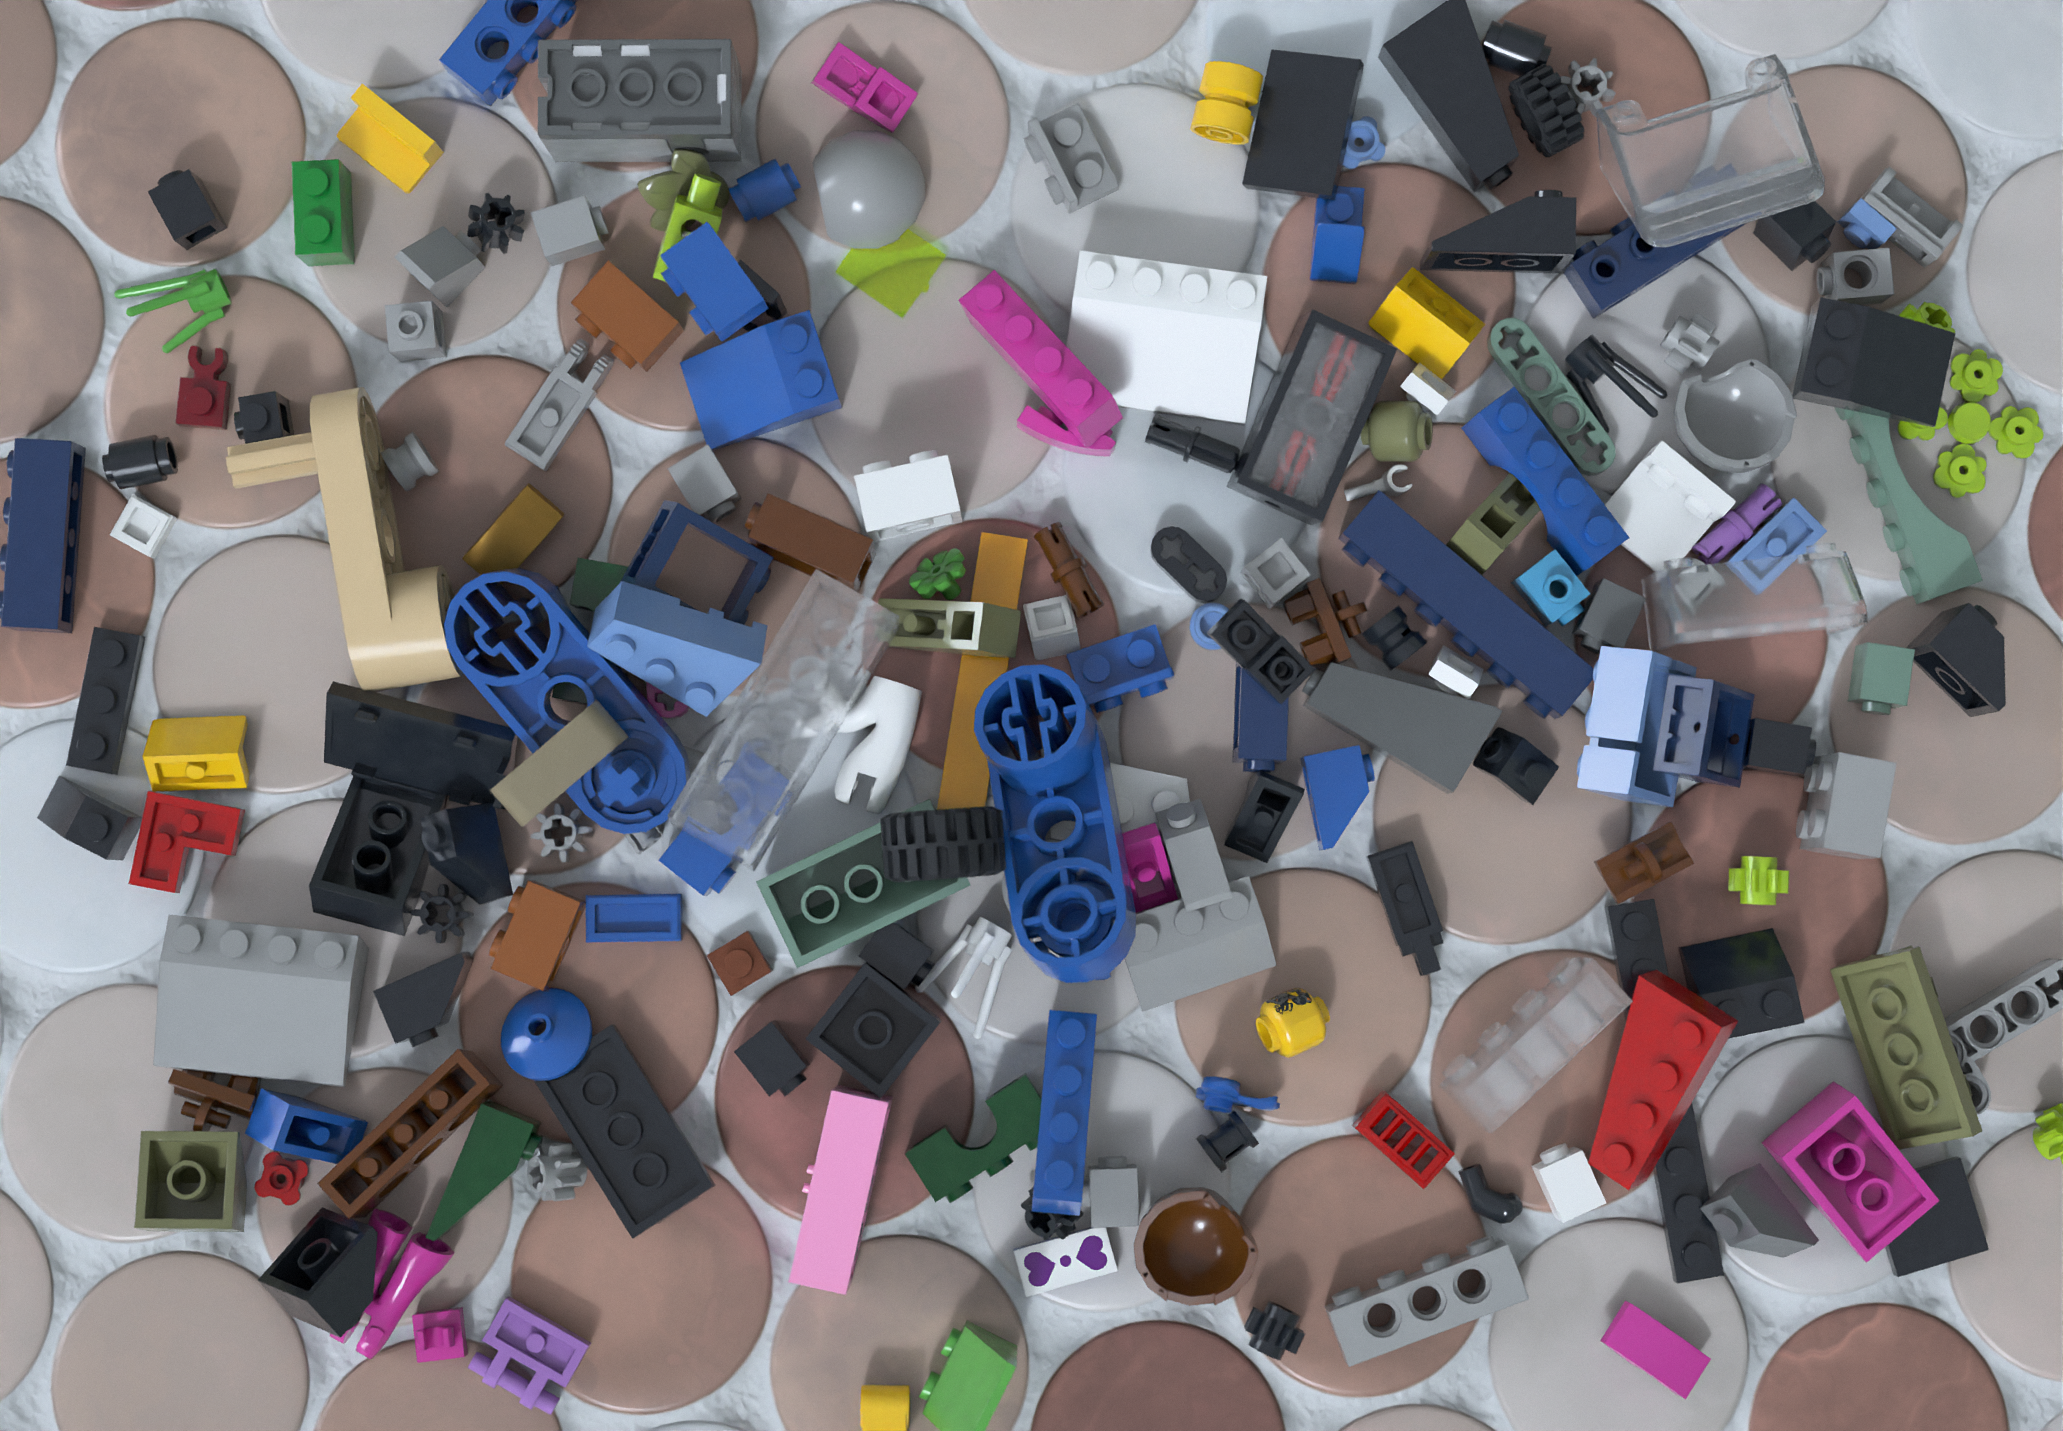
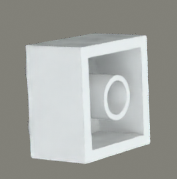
(908, 496)

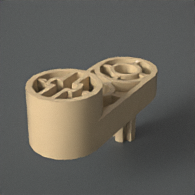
(387, 613)

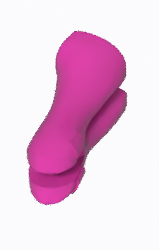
(415, 1269)

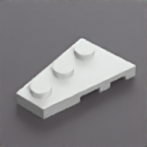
(1138, 798)

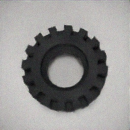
(1546, 110)

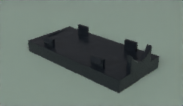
(416, 744)
(626, 1134)

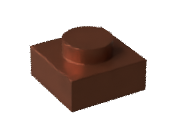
(739, 963)

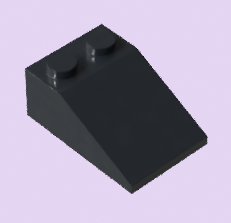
(1519, 238)
(1873, 362)
(375, 855)

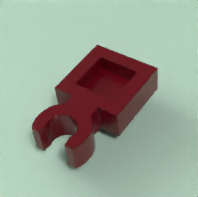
(204, 399)

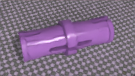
(1737, 525)

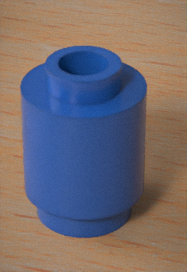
(765, 190)

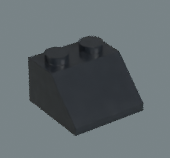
(1964, 658)
(1745, 979)
(326, 1272)

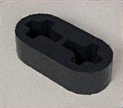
(1197, 556)

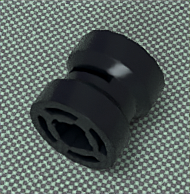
(1394, 638)

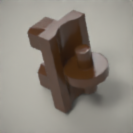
(1314, 603)
(1643, 862)
(198, 1086)

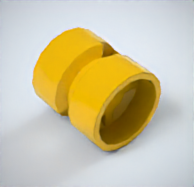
(1228, 94)

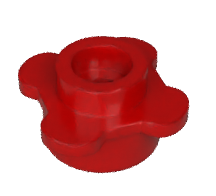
(294, 1172)

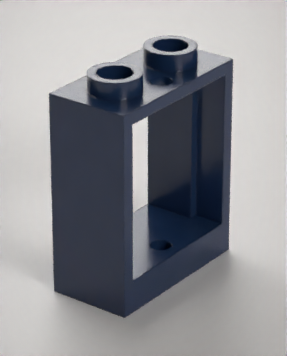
(664, 536)
(1258, 726)
(1704, 754)

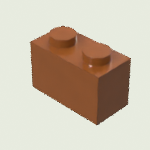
(626, 317)
(536, 934)

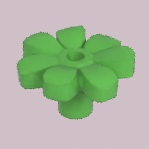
(939, 575)

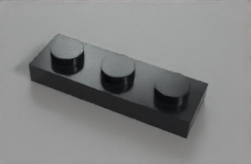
(105, 700)

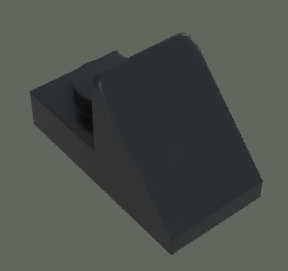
(1263, 815)

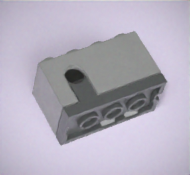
(640, 99)

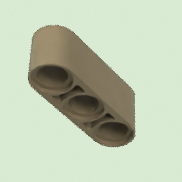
(559, 763)

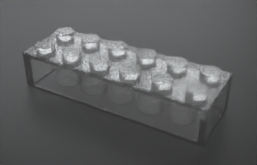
(784, 720)

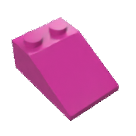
(1850, 1170)

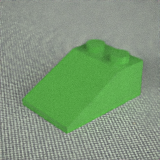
(970, 1381)

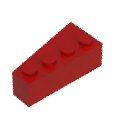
(1656, 1075)

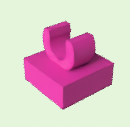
(439, 1334)

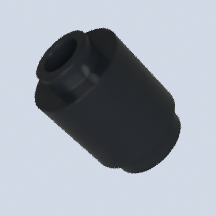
(1514, 47)
(140, 461)

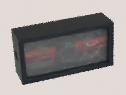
(1311, 417)

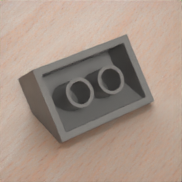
(1197, 949)

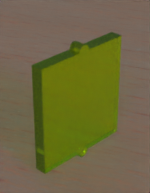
(893, 272)

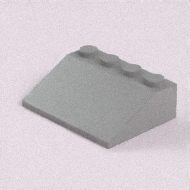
(258, 1000)

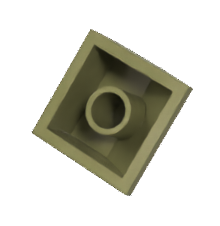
(191, 1182)

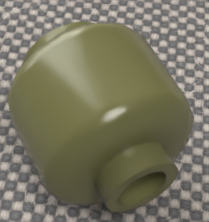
(1398, 431)

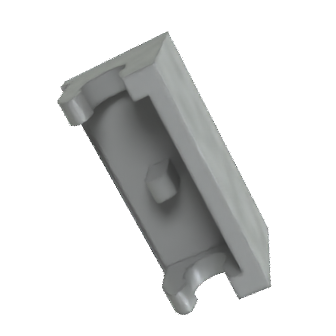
(1920, 228)

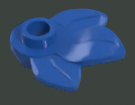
(1223, 1093)

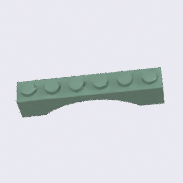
(1930, 552)

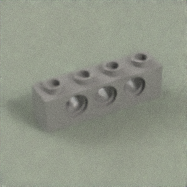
(1498, 1289)

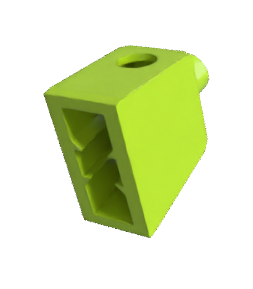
(697, 206)

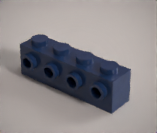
(1627, 264)

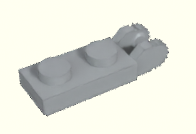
(557, 408)

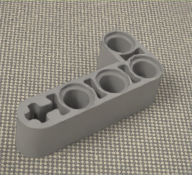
(2002, 1022)

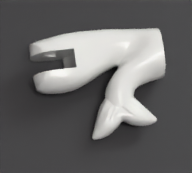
(885, 749)

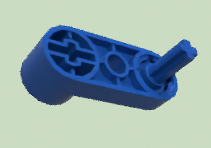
(632, 774)
(1072, 886)

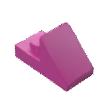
(1148, 868)

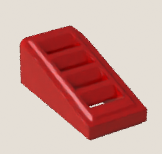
(1376, 1112)

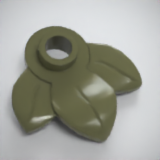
(662, 188)

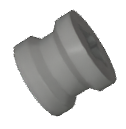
(409, 462)

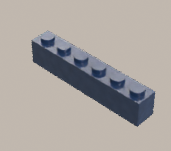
(1467, 606)

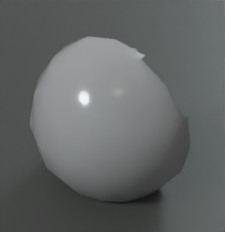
(868, 188)
(1735, 417)

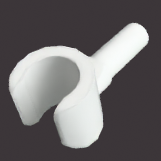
(1383, 484)

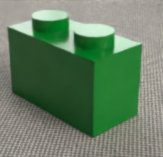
(323, 212)

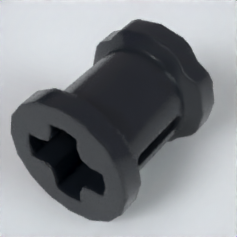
(1227, 1141)

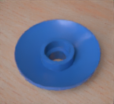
(559, 1046)

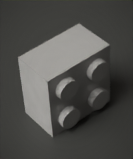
(1846, 805)

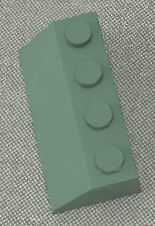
(844, 895)

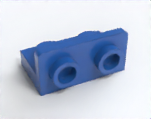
(1121, 667)

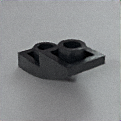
(1261, 651)

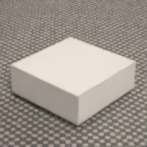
(143, 526)

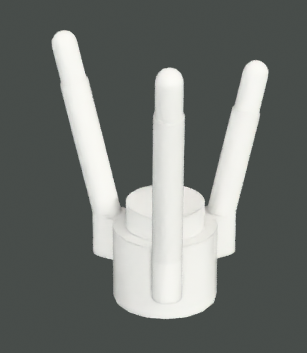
(985, 943)

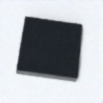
(1946, 1230)

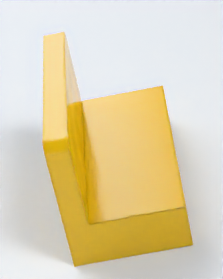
(388, 141)
(1426, 323)
(196, 753)

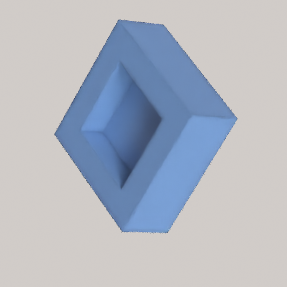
(1865, 226)

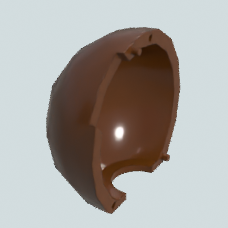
(1194, 1248)

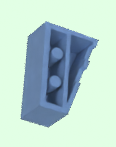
(675, 647)

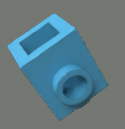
(1552, 590)

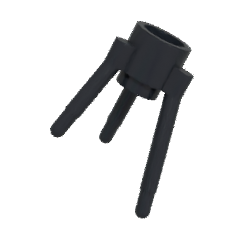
(1595, 361)

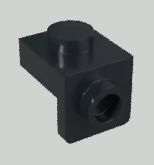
(1516, 764)

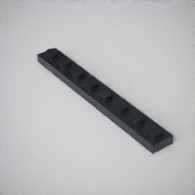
(1680, 1170)

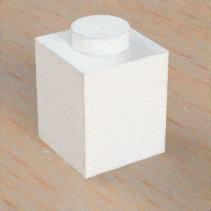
(1568, 1182)

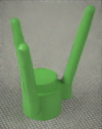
(202, 290)

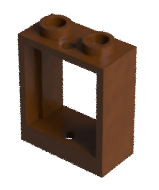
(810, 542)

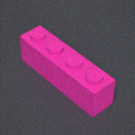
(1041, 359)

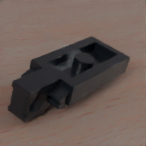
(1408, 904)

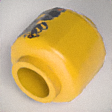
(1292, 1022)

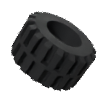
(943, 844)

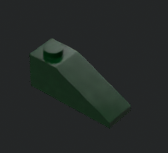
(491, 1154)

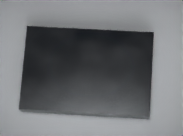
(1303, 124)

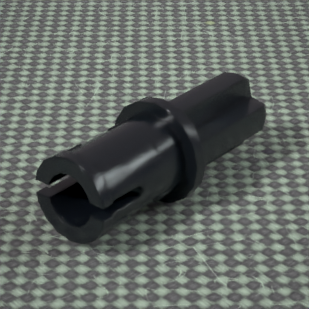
(1192, 444)

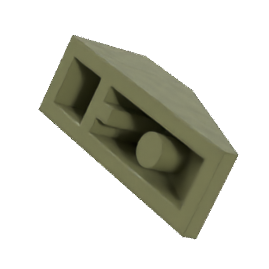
(1494, 524)
(955, 627)

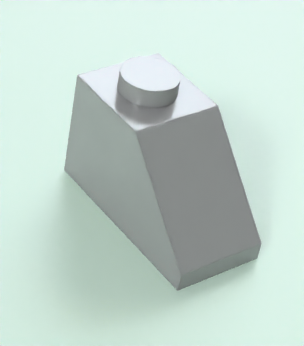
(443, 263)
(1193, 855)

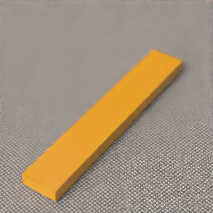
(965, 765)

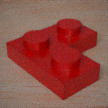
(172, 827)

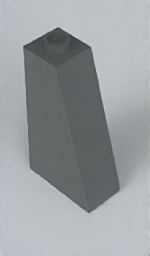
(1410, 724)

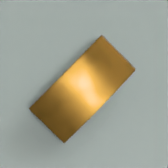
(514, 532)

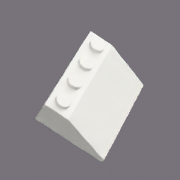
(1168, 334)

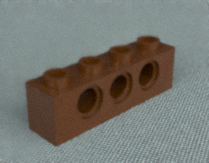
(410, 1134)

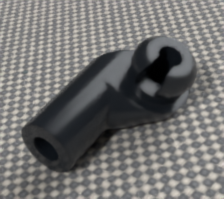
(1488, 1202)

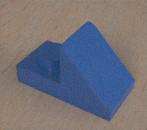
(1338, 237)

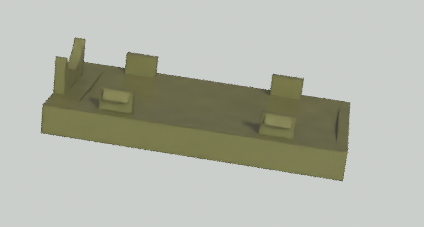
(1906, 1048)

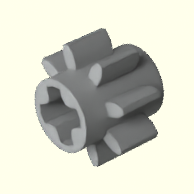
(1588, 76)
(1690, 343)
(570, 842)
(556, 1171)

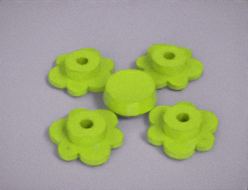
(1972, 422)

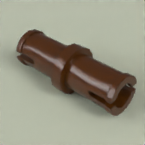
(1068, 570)

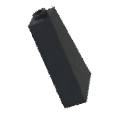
(1453, 91)

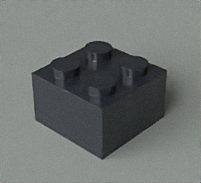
(873, 1029)

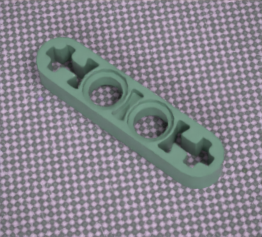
(1557, 392)

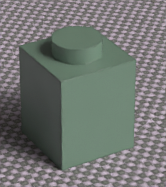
(1880, 677)

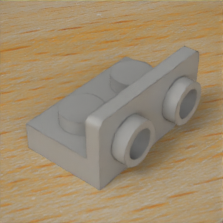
(1071, 157)

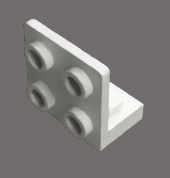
(1666, 507)

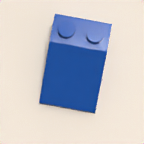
(761, 381)

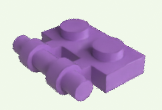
(538, 1344)

